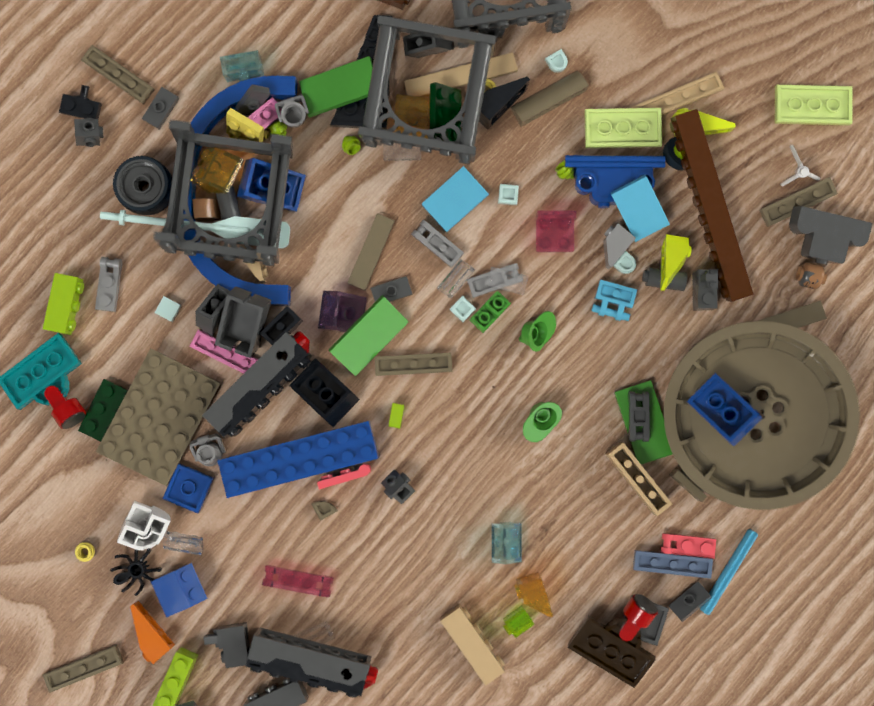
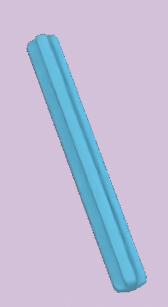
(729, 571)

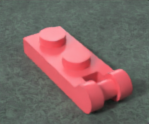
(345, 475)
(689, 545)

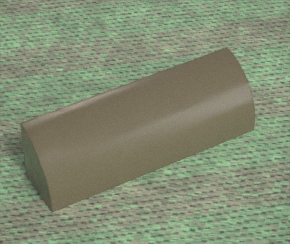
(549, 98)

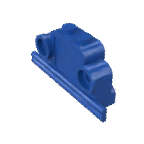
(607, 173)

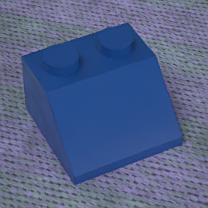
(179, 590)

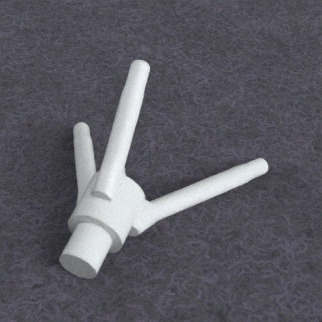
(801, 171)

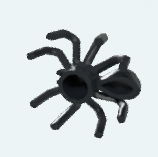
(135, 570)

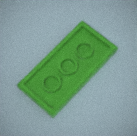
(337, 86)
(368, 335)
(658, 444)

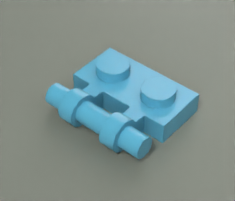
(614, 294)

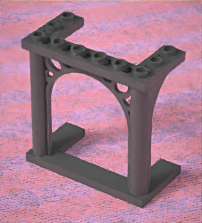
(554, 14)
(372, 131)
(172, 235)

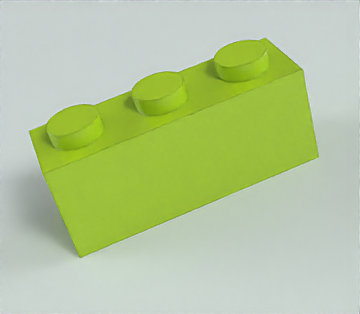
(63, 304)
(176, 678)

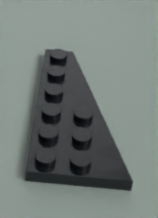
(353, 114)

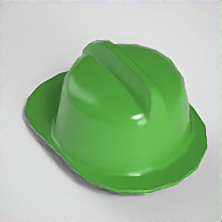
(538, 331)
(541, 421)

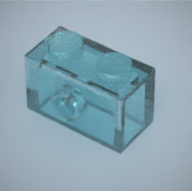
(242, 66)
(506, 542)

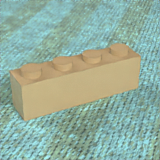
(638, 478)
(472, 644)

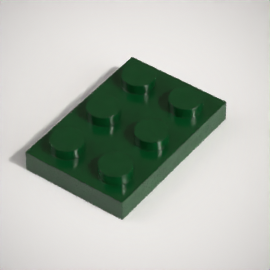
(444, 107)
(102, 409)

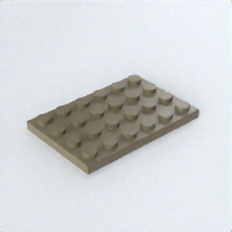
(158, 417)

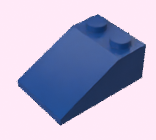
(255, 184)
(724, 409)

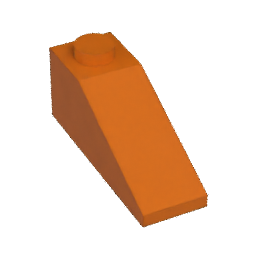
(150, 635)

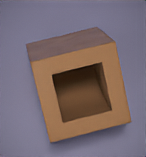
(206, 209)

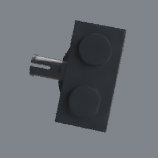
(80, 105)

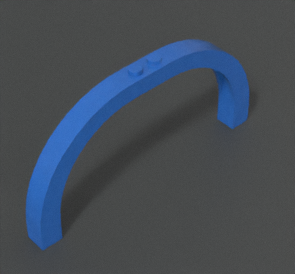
(205, 120)

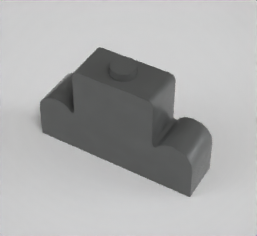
(828, 234)

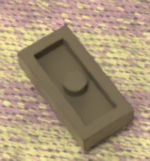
(684, 481)

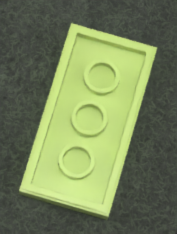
(813, 104)
(623, 127)

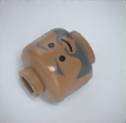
(811, 275)

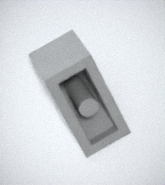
(615, 244)

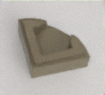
(324, 509)

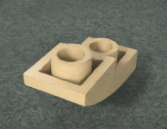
(258, 270)

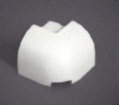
(143, 526)

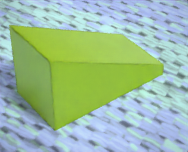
(396, 415)

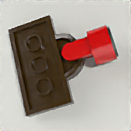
(618, 643)

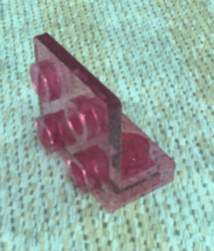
(555, 231)

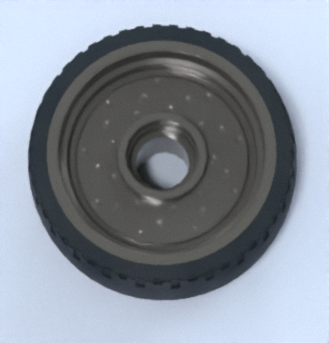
(133, 175)

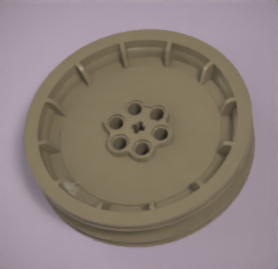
(815, 425)

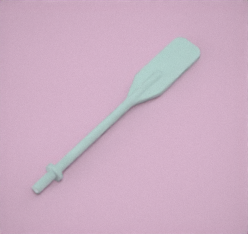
(226, 228)

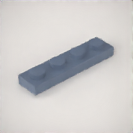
(672, 564)

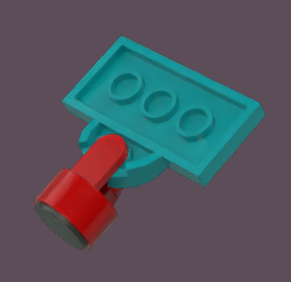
(45, 380)

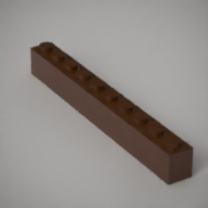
(711, 205)

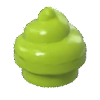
(278, 128)
(351, 145)
(564, 172)

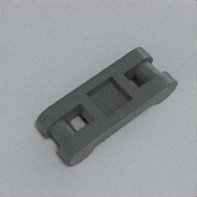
(638, 416)

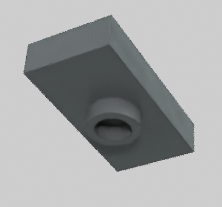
(252, 99)
(160, 108)
(392, 290)
(690, 601)

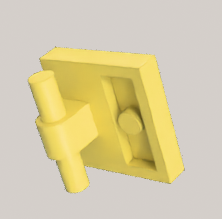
(243, 128)

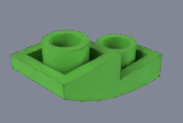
(490, 311)

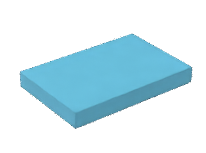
(455, 199)
(640, 208)

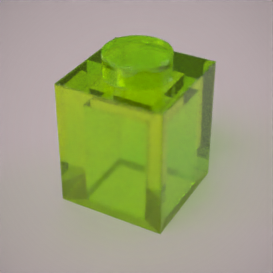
(517, 622)

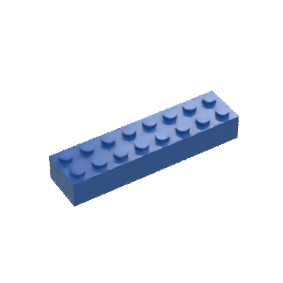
(298, 459)

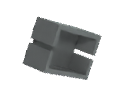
(242, 321)

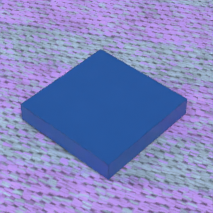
(188, 488)

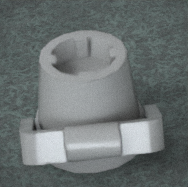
(292, 111)
(209, 451)

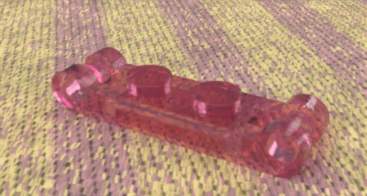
(297, 581)

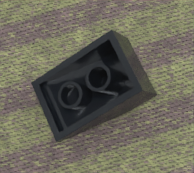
(500, 99)
(324, 392)

